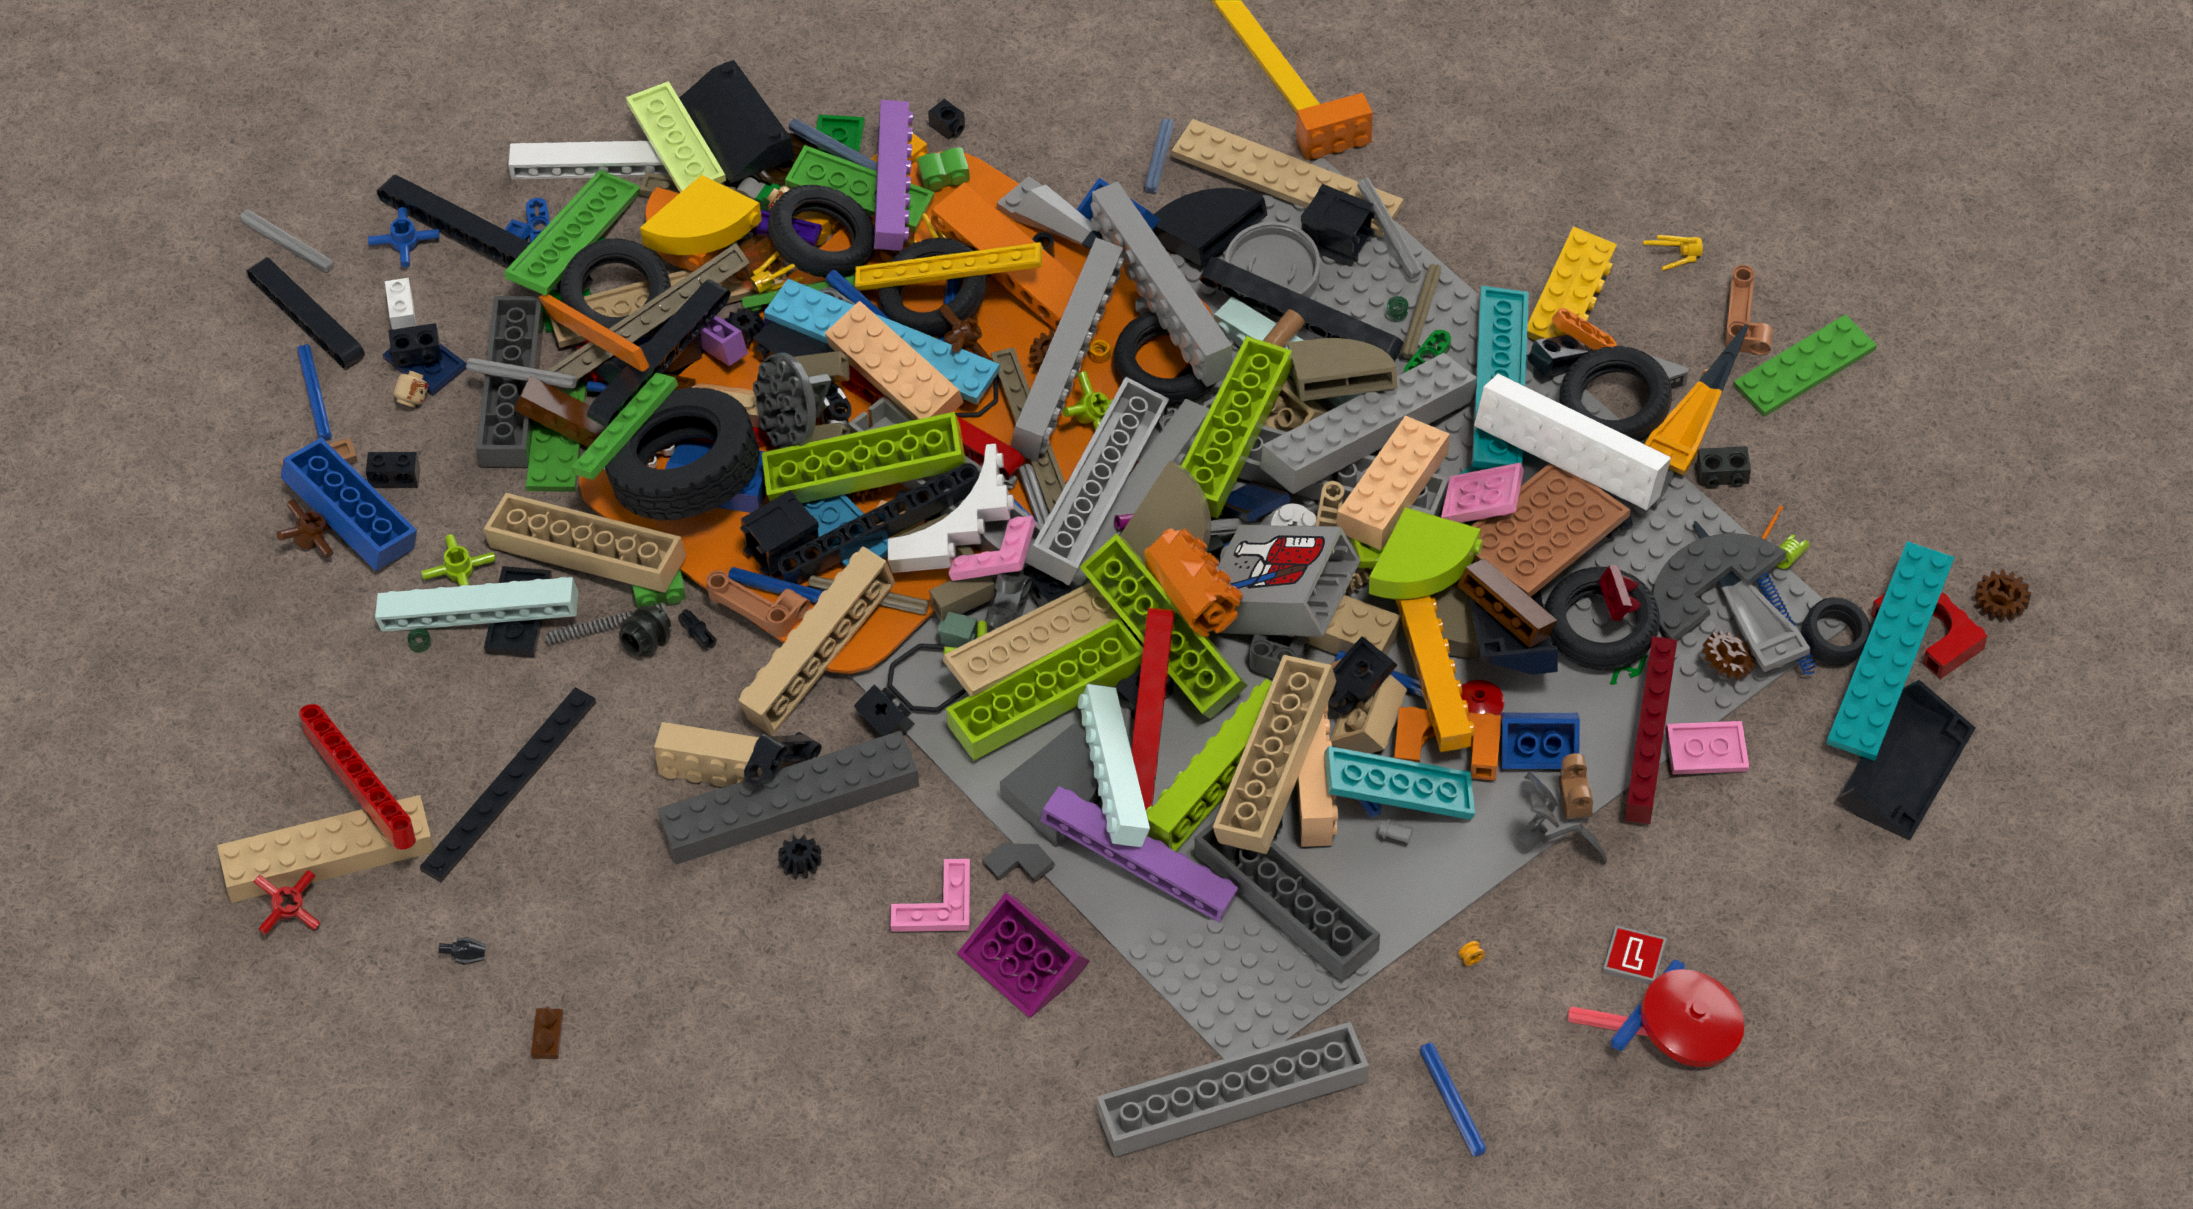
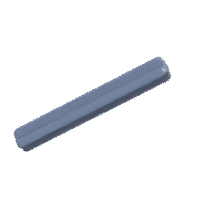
(1159, 156)

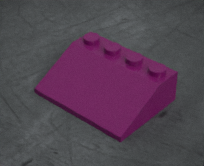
(1022, 955)

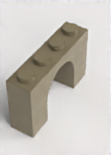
(837, 367)
(960, 594)

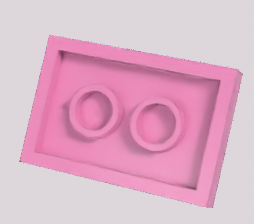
(1707, 747)

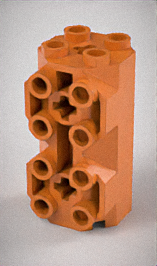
(1193, 581)

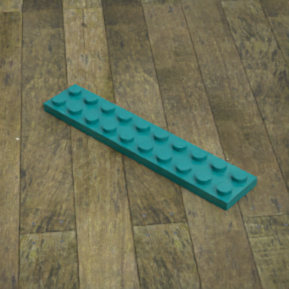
(1502, 352)
(1890, 651)

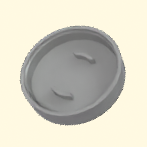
(1277, 254)

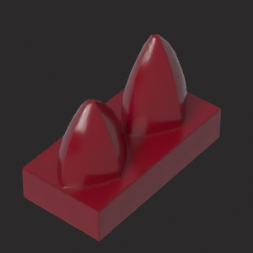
(1615, 591)

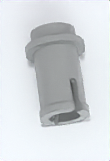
(1395, 831)

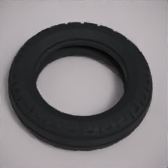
(831, 203)
(608, 252)
(933, 322)
(1128, 343)
(1621, 360)
(1598, 654)

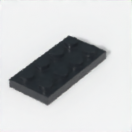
(516, 637)

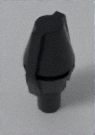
(464, 950)

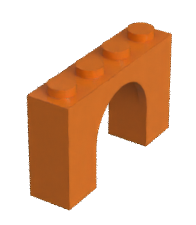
(1416, 728)

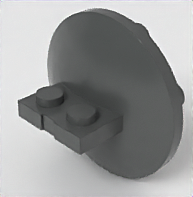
(788, 400)

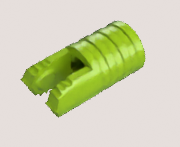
(1793, 551)

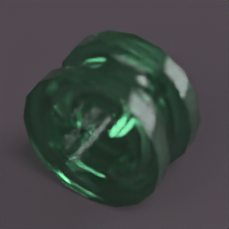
(1394, 313)
(414, 645)

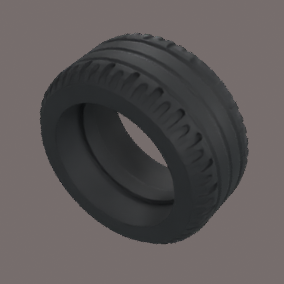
(1845, 612)

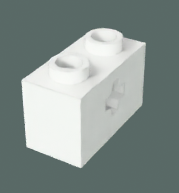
(400, 303)

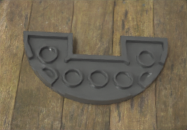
(1699, 568)

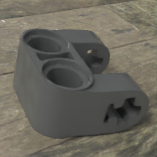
(1010, 598)
(1267, 655)

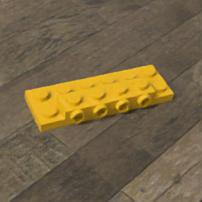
(1572, 282)

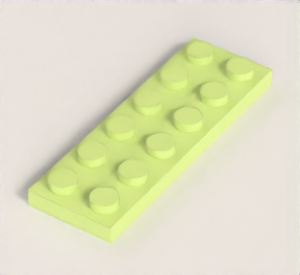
(674, 136)

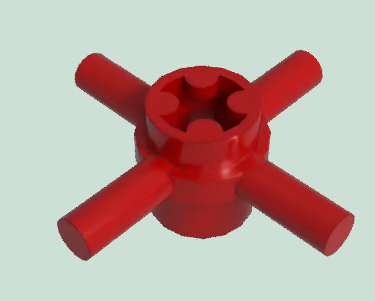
(289, 911)

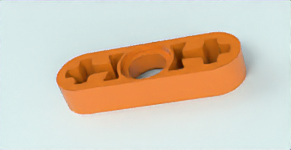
(1582, 330)

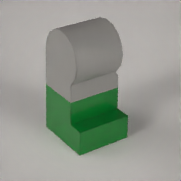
(757, 191)

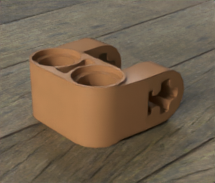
(1574, 787)

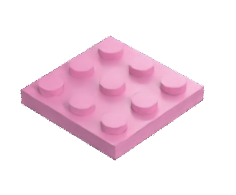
(1483, 493)

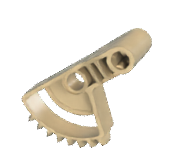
(1326, 515)

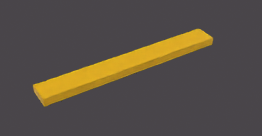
(1266, 54)
(948, 266)

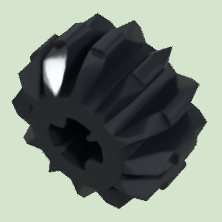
(748, 322)
(800, 856)

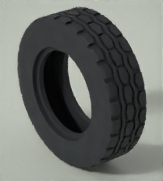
(700, 484)

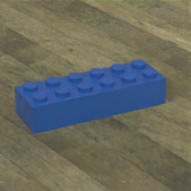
(348, 504)

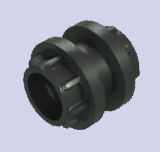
(645, 631)

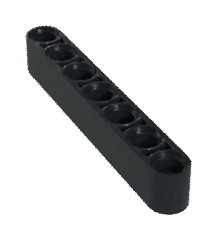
(306, 312)

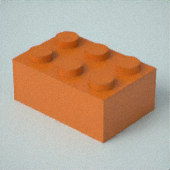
(1334, 126)

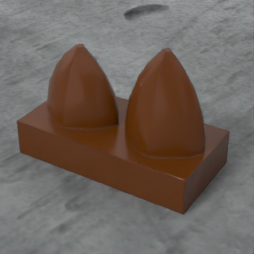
(547, 1033)

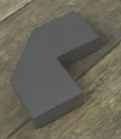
(1010, 855)

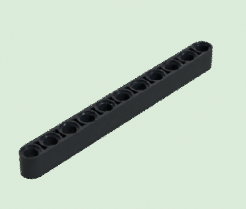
(456, 222)

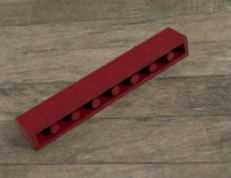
(1651, 730)

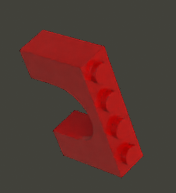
(1958, 646)

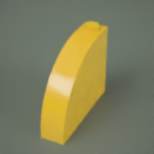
(701, 220)

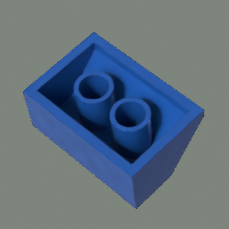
(1538, 739)

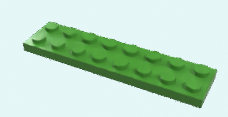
(575, 227)

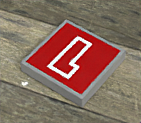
(1634, 955)

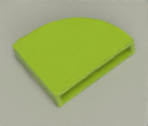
(1423, 556)

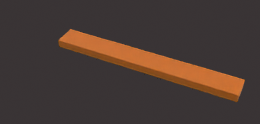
(594, 332)

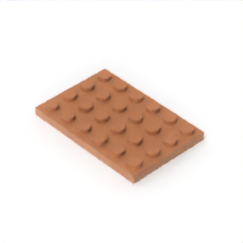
(1552, 527)

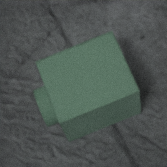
(957, 630)

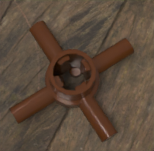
(963, 333)
(307, 530)

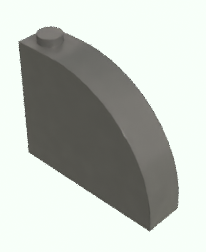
(1059, 763)

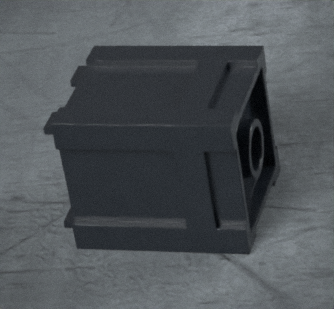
(1338, 224)
(776, 531)

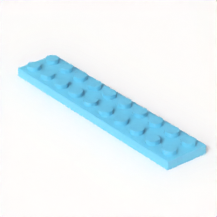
(815, 312)

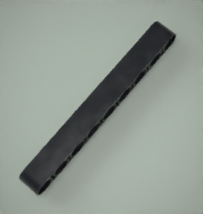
(1278, 299)
(661, 350)
(873, 533)

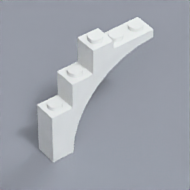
(936, 544)

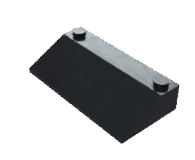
(736, 123)
(1504, 649)
(1911, 763)

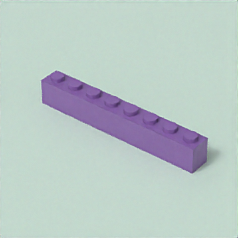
(891, 175)
(1151, 862)

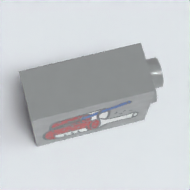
(1288, 577)

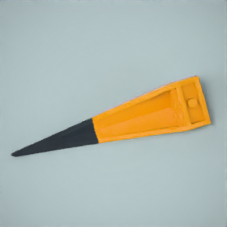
(1687, 423)

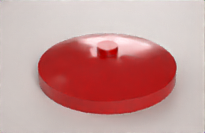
(1692, 1018)

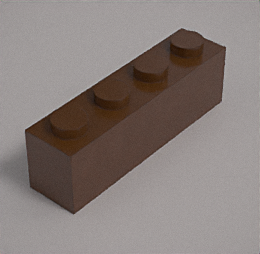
(558, 412)
(1507, 602)

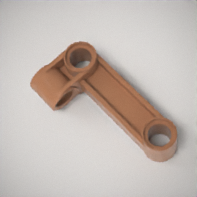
(1759, 335)
(775, 617)

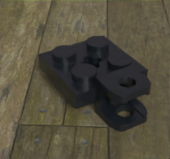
(1351, 683)

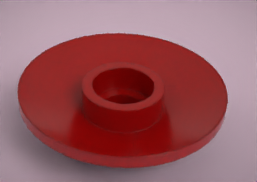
(1491, 701)

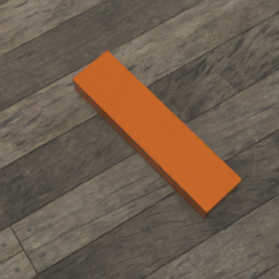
(987, 228)

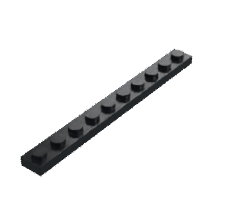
(507, 785)

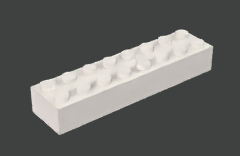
(1572, 441)

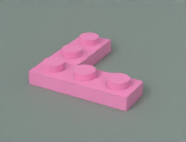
(1007, 559)
(945, 916)

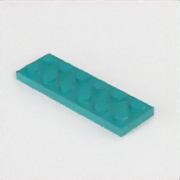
(1399, 783)

